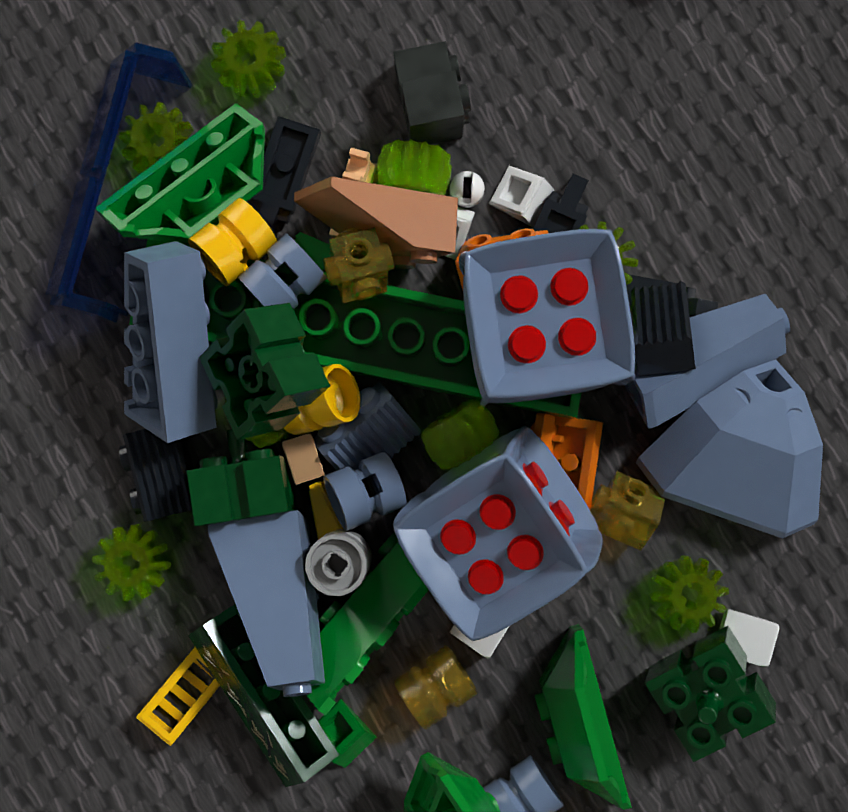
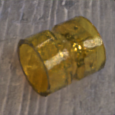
(435, 687)

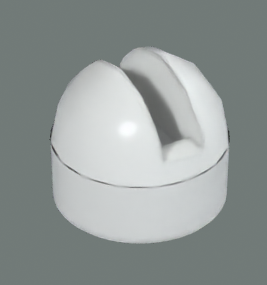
(477, 188)

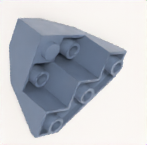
(744, 454)

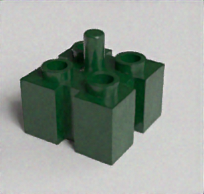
(263, 370)
(240, 485)
(711, 694)

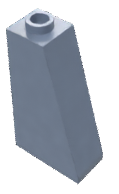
(723, 346)
(274, 597)

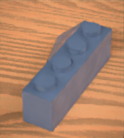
(166, 340)

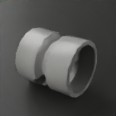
(338, 562)

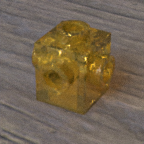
(358, 264)
(627, 510)

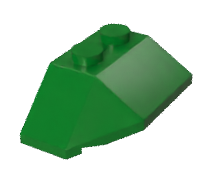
(192, 181)
(579, 721)
(445, 788)

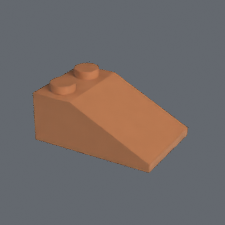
(412, 222)

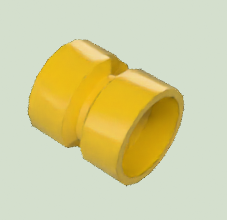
(237, 238)
(333, 407)

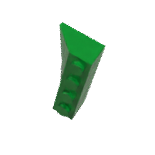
(365, 621)

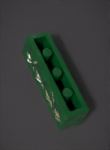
(279, 724)

